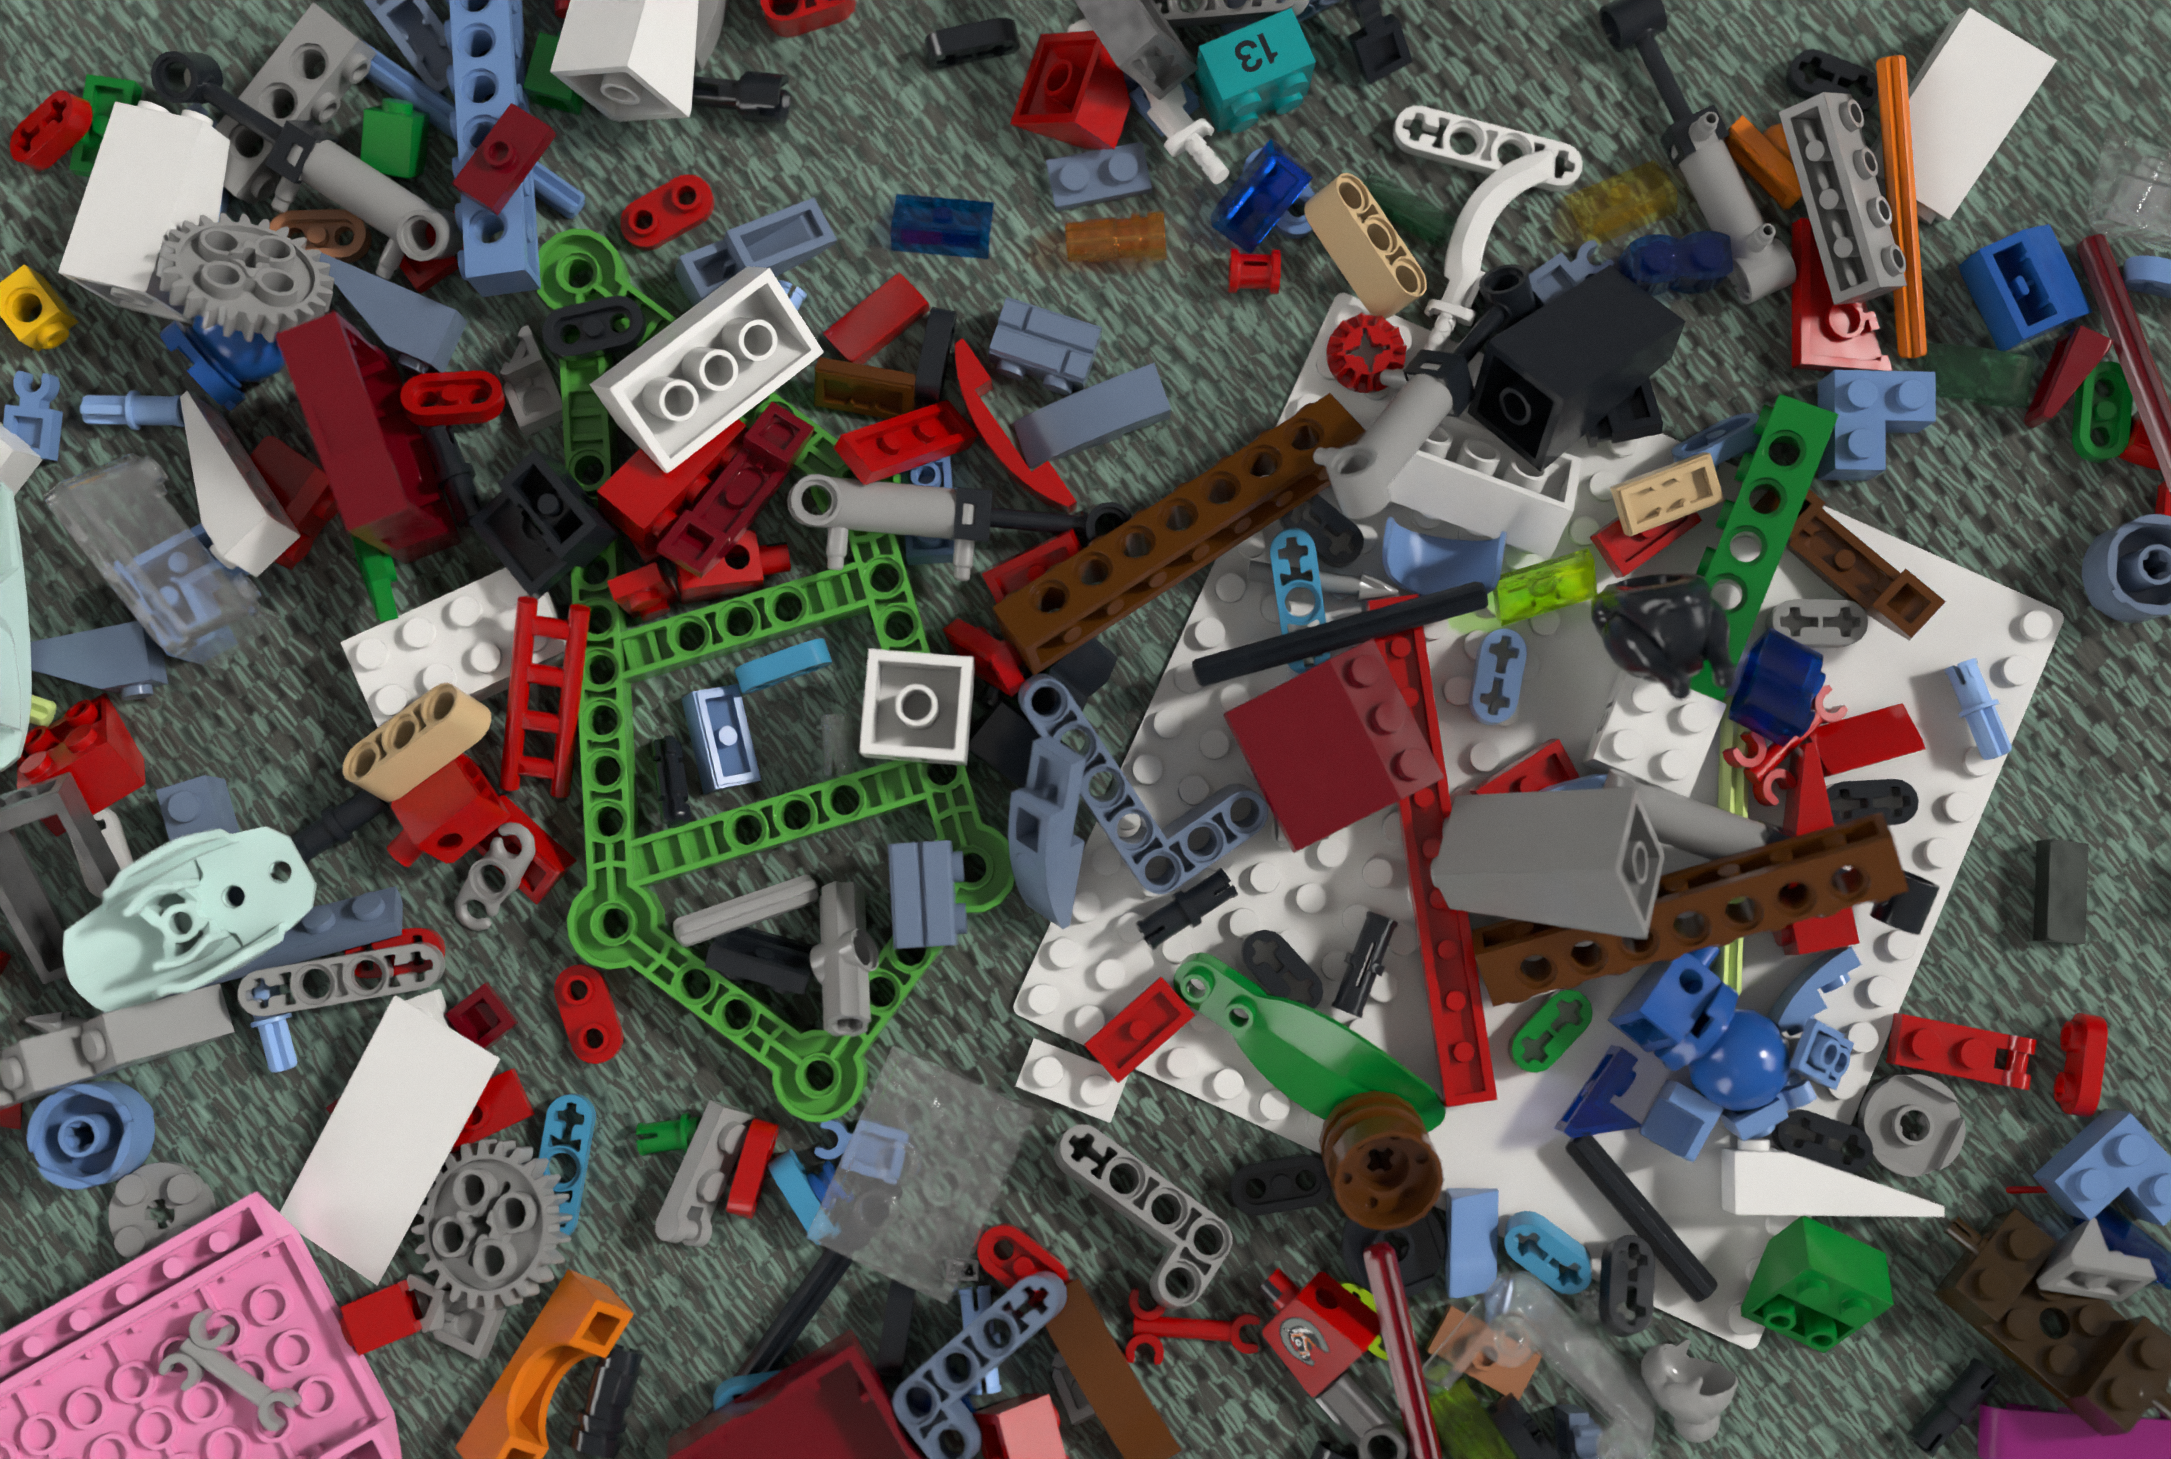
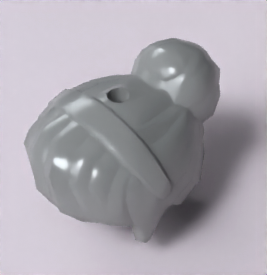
(1688, 1389)

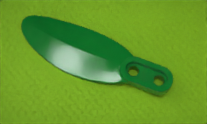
(1298, 1047)

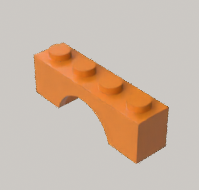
(575, 1324)

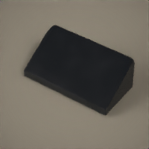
(1005, 741)

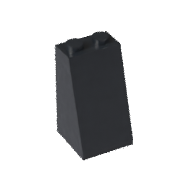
(1571, 364)

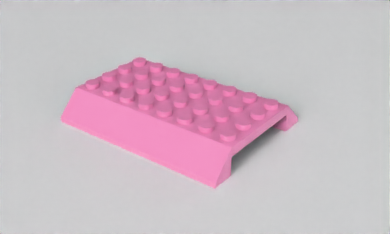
(89, 1380)

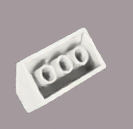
(708, 367)
(1487, 487)

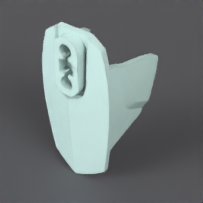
(172, 921)

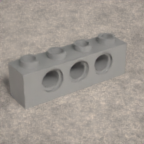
(289, 77)

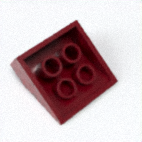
(1333, 745)

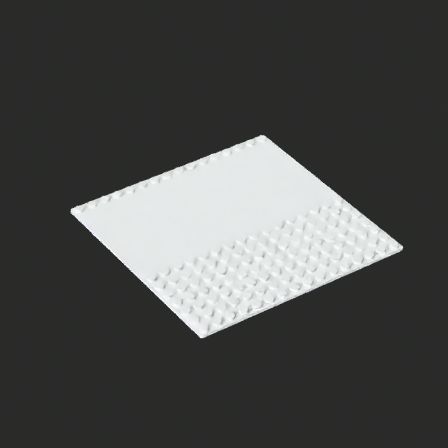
(1325, 889)

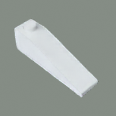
(232, 495)
(1781, 1183)

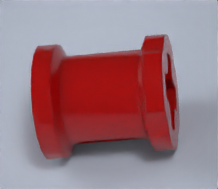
(1254, 271)

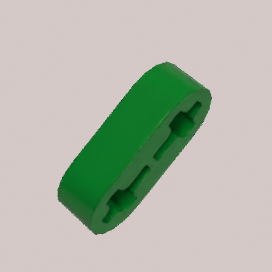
(1559, 1039)

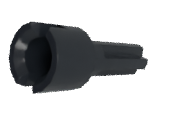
(754, 96)

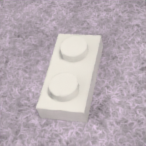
(1070, 1080)

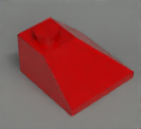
(1073, 92)

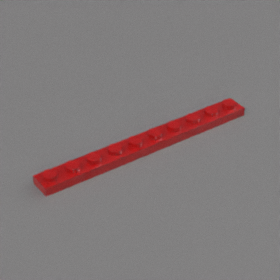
(1442, 932)

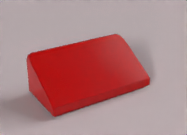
(877, 320)
(1866, 739)
(548, 863)

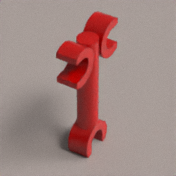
(1763, 760)
(1150, 1325)

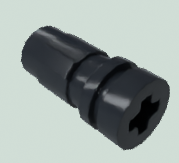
(606, 1403)

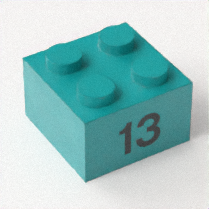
(1255, 71)

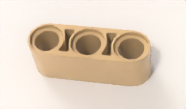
(1365, 246)
(417, 742)

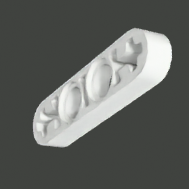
(1488, 141)

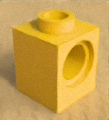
(18, 297)

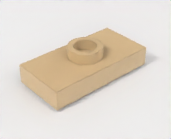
(1667, 494)

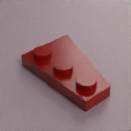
(1825, 333)

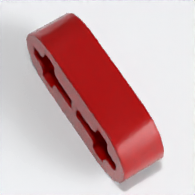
(51, 130)
(408, 936)
(752, 1168)

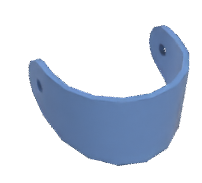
(1434, 564)

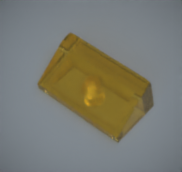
(1623, 203)

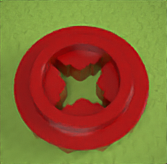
(1352, 370)

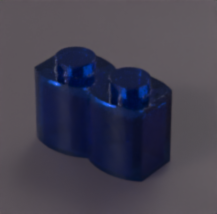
(1683, 265)
(1778, 688)

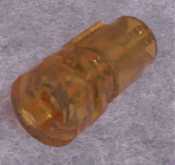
(1117, 238)

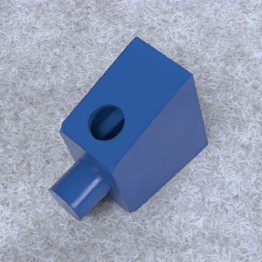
(1668, 1000)

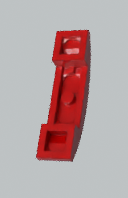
(1041, 482)

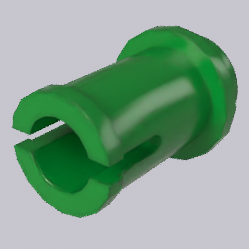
(670, 1134)

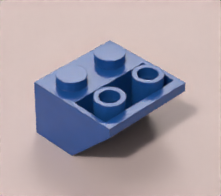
(2024, 287)

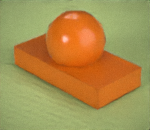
(1765, 159)

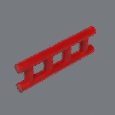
(568, 678)

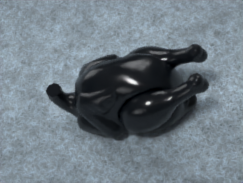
(1665, 630)

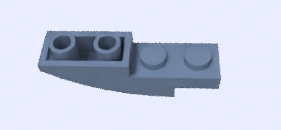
(1041, 827)

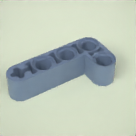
(985, 1355)

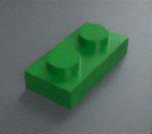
(101, 94)

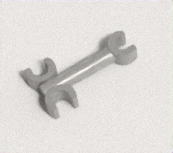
(199, 1354)

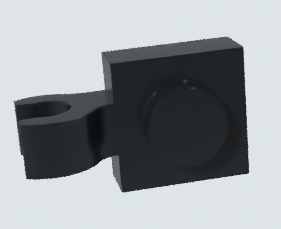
(1380, 42)

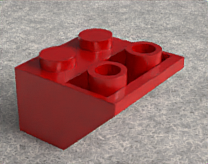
(92, 747)

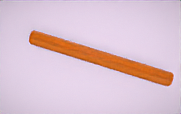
(1902, 201)

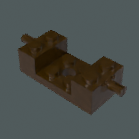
(2099, 1363)

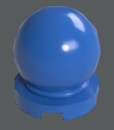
(223, 361)
(1732, 1054)

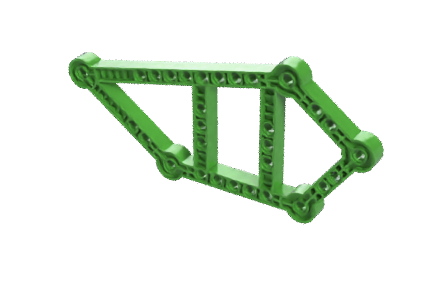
(626, 865)

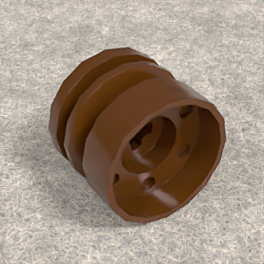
(1380, 1160)

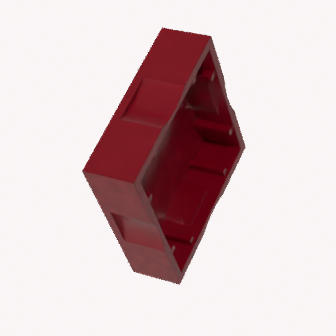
(366, 439)
(813, 1409)

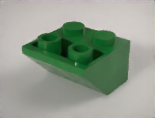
(1817, 1285)

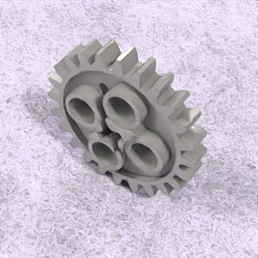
(244, 276)
(492, 1224)

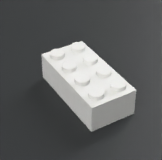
(450, 640)

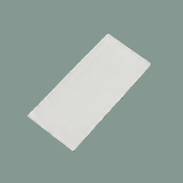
(388, 1138)

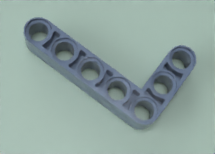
(1123, 800)

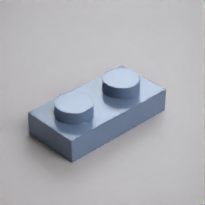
(1098, 176)

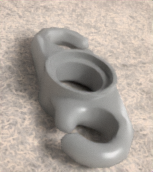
(513, 868)

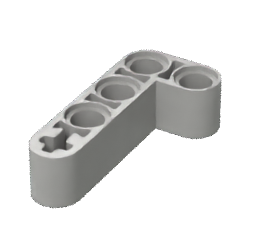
(1136, 1207)

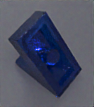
(1591, 1108)

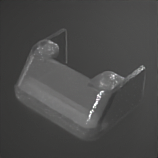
(159, 562)
(1524, 1317)

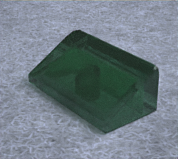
(1411, 211)

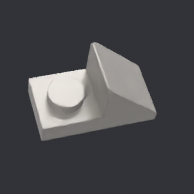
(2086, 1268)

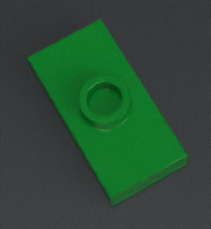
(377, 574)

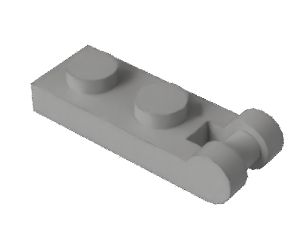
(703, 1175)

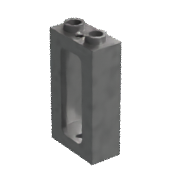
(1140, 42)
(21, 890)

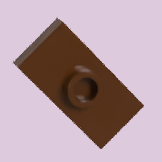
(863, 388)

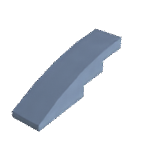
(418, 36)

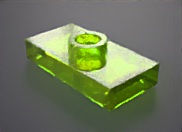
(1545, 587)
(1466, 1425)

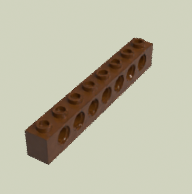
(1173, 554)
(1706, 890)

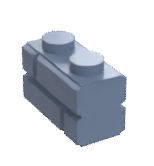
(1044, 346)
(925, 894)

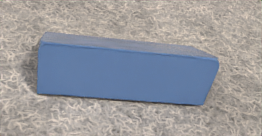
(720, 738)
(1470, 1240)

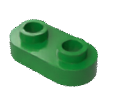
(2106, 415)

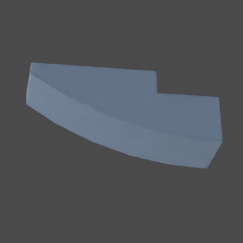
(771, 242)
(1093, 416)

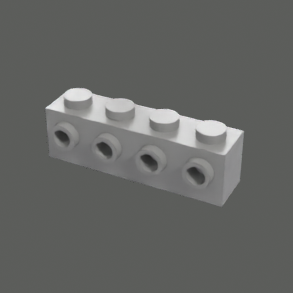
(1843, 197)

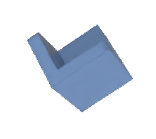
(1680, 1120)

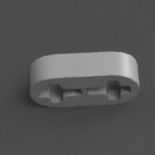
(1818, 611)

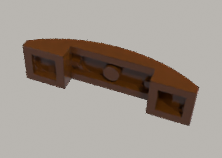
(1855, 569)
(1108, 1378)

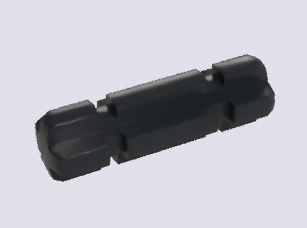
(671, 782)

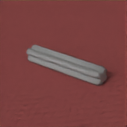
(745, 910)

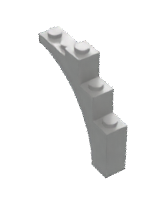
(112, 1043)

